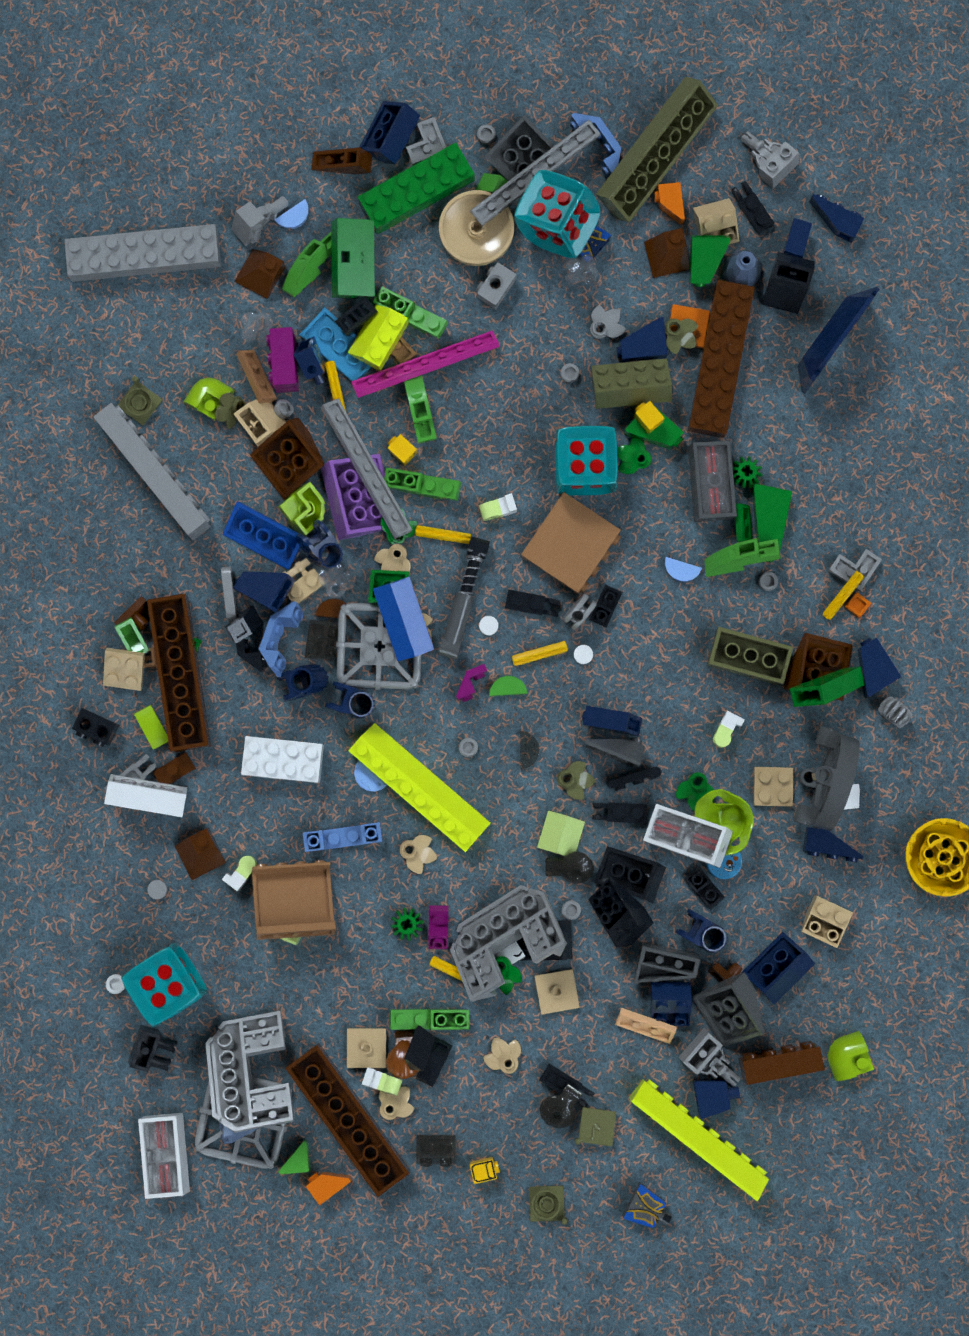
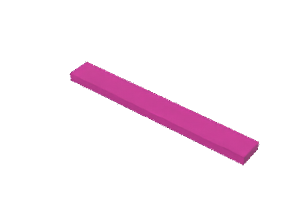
(425, 364)

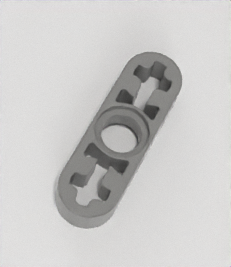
(228, 590)

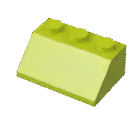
(379, 337)

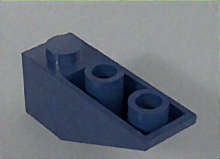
(840, 221)
(825, 842)

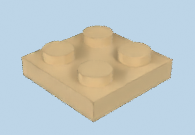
(123, 669)
(773, 786)

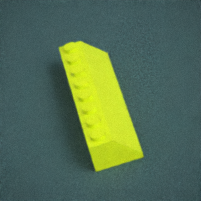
(419, 787)
(699, 1139)

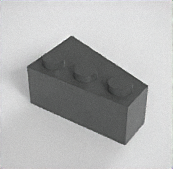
(664, 963)

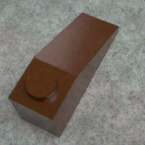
(342, 161)

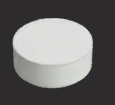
(488, 625)
(583, 654)
(114, 984)

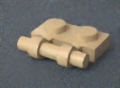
(306, 584)

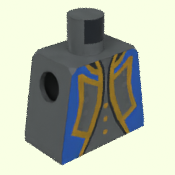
(646, 1208)

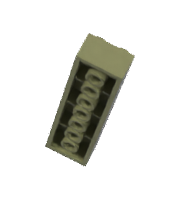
(657, 149)

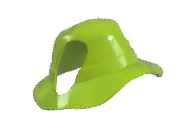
(734, 816)

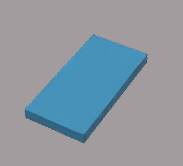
(335, 345)

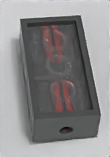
(712, 481)

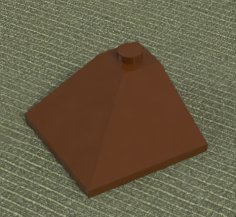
(288, 457)
(816, 658)

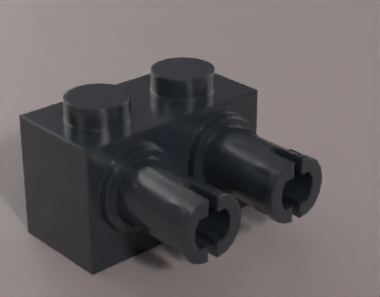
(144, 1049)

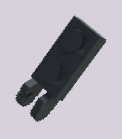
(753, 209)
(530, 603)
(635, 778)
(622, 812)
(558, 1080)

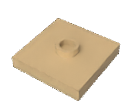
(557, 991)
(366, 1047)

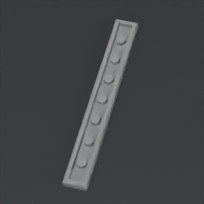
(549, 161)
(366, 468)

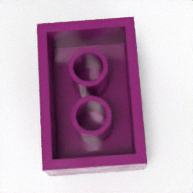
(282, 360)

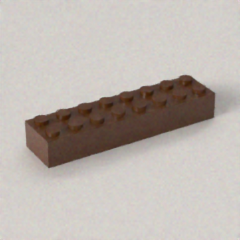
(721, 359)
(178, 673)
(348, 1120)

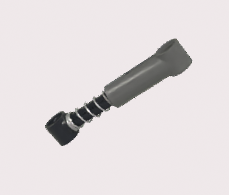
(463, 600)

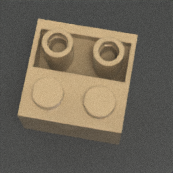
(717, 219)
(259, 420)
(826, 921)

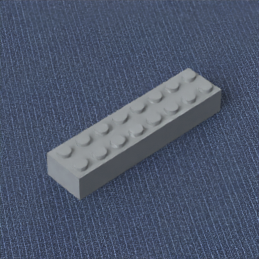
(142, 252)
(149, 467)

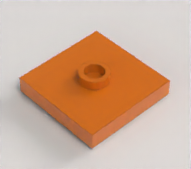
(698, 315)

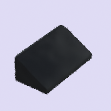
(419, 1049)

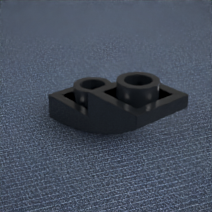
(605, 605)
(704, 888)

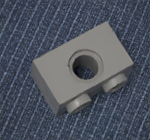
(494, 296)

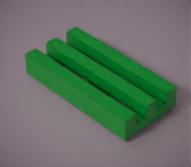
(743, 523)

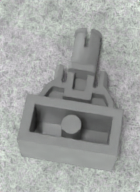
(772, 158)
(251, 220)
(706, 1055)

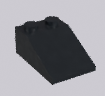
(635, 874)

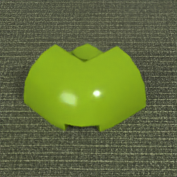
(206, 396)
(303, 508)
(849, 1057)

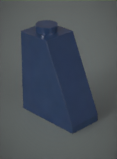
(797, 238)
(644, 344)
(265, 587)
(876, 667)
(612, 720)

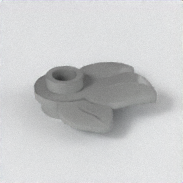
(608, 321)

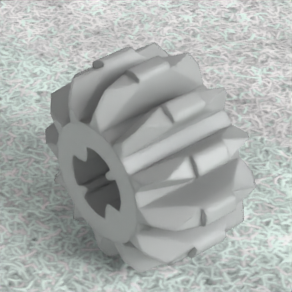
(895, 712)

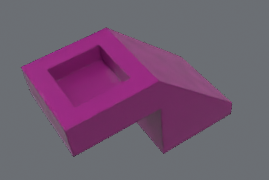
(466, 689)
(438, 927)

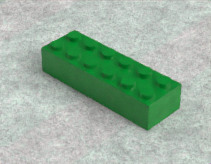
(416, 188)

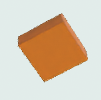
(857, 605)

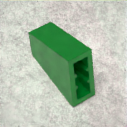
(705, 257)
(665, 435)

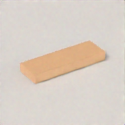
(645, 1025)

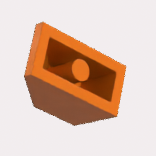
(670, 200)
(326, 1185)

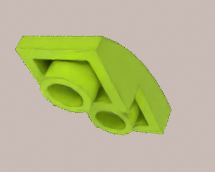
(151, 727)

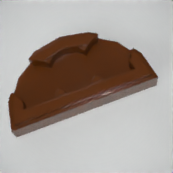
(330, 609)

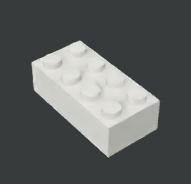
(282, 759)

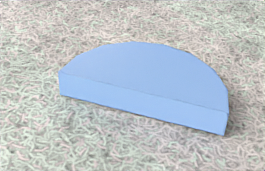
(294, 217)
(681, 571)
(367, 779)

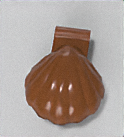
(395, 1061)

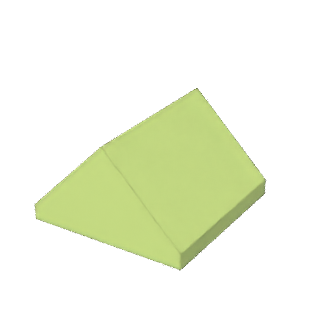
(560, 833)

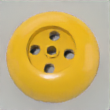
(923, 870)

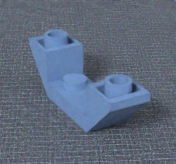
(610, 144)
(286, 617)
(342, 837)

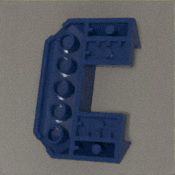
(832, 336)

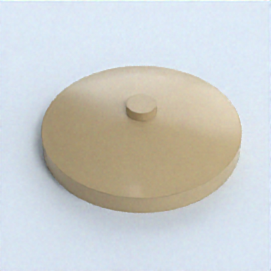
(465, 237)

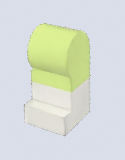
(498, 508)
(723, 733)
(241, 874)
(381, 1082)

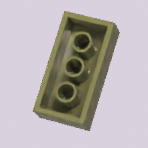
(631, 383)
(749, 656)

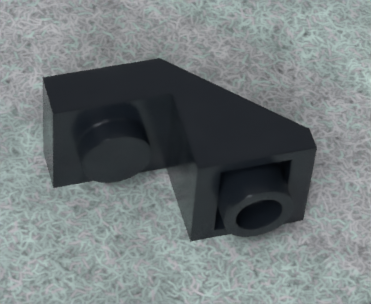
(245, 624)
(255, 659)
(435, 1062)

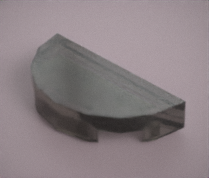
(528, 749)

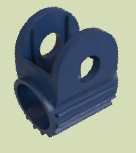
(315, 552)
(318, 681)
(345, 707)
(698, 930)

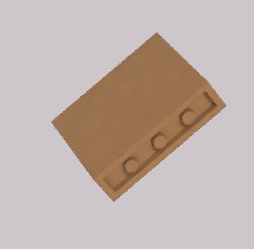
(571, 543)
(293, 900)

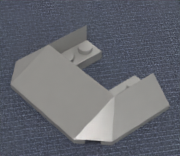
(514, 916)
(230, 1075)

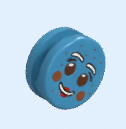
(729, 868)

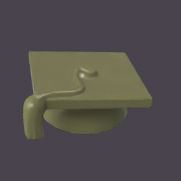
(139, 402)
(596, 1127)
(547, 1204)

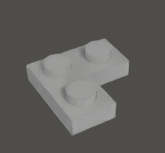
(431, 142)
(845, 568)

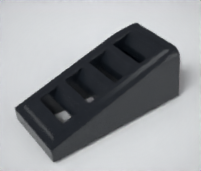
(360, 321)

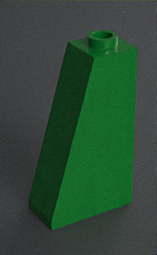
(770, 512)
(827, 687)

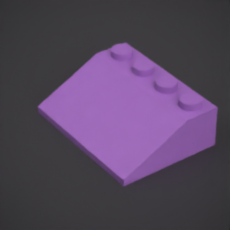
(349, 500)

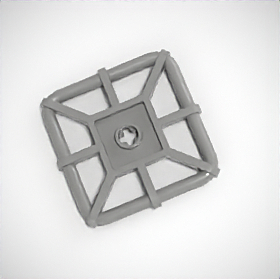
(369, 654)
(253, 1137)

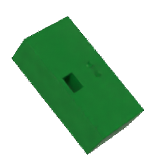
(352, 258)

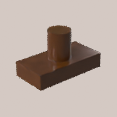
(135, 612)
(174, 769)
(721, 974)

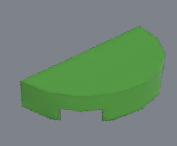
(508, 686)

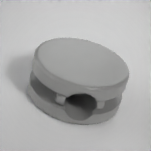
(579, 612)

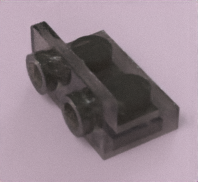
(321, 640)
(436, 1150)

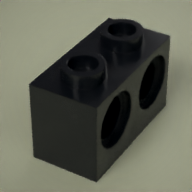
(97, 723)

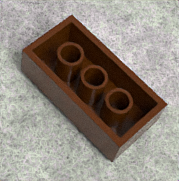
(781, 1063)

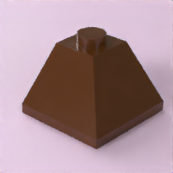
(667, 253)
(260, 273)
(200, 853)

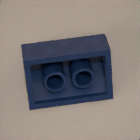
(390, 131)
(778, 967)

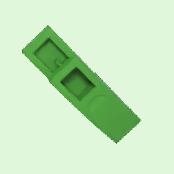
(306, 265)
(417, 317)
(420, 409)
(422, 484)
(740, 554)
(429, 1019)

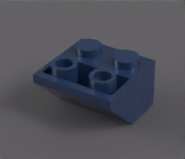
(671, 1002)

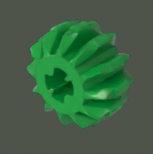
(751, 478)
(409, 930)

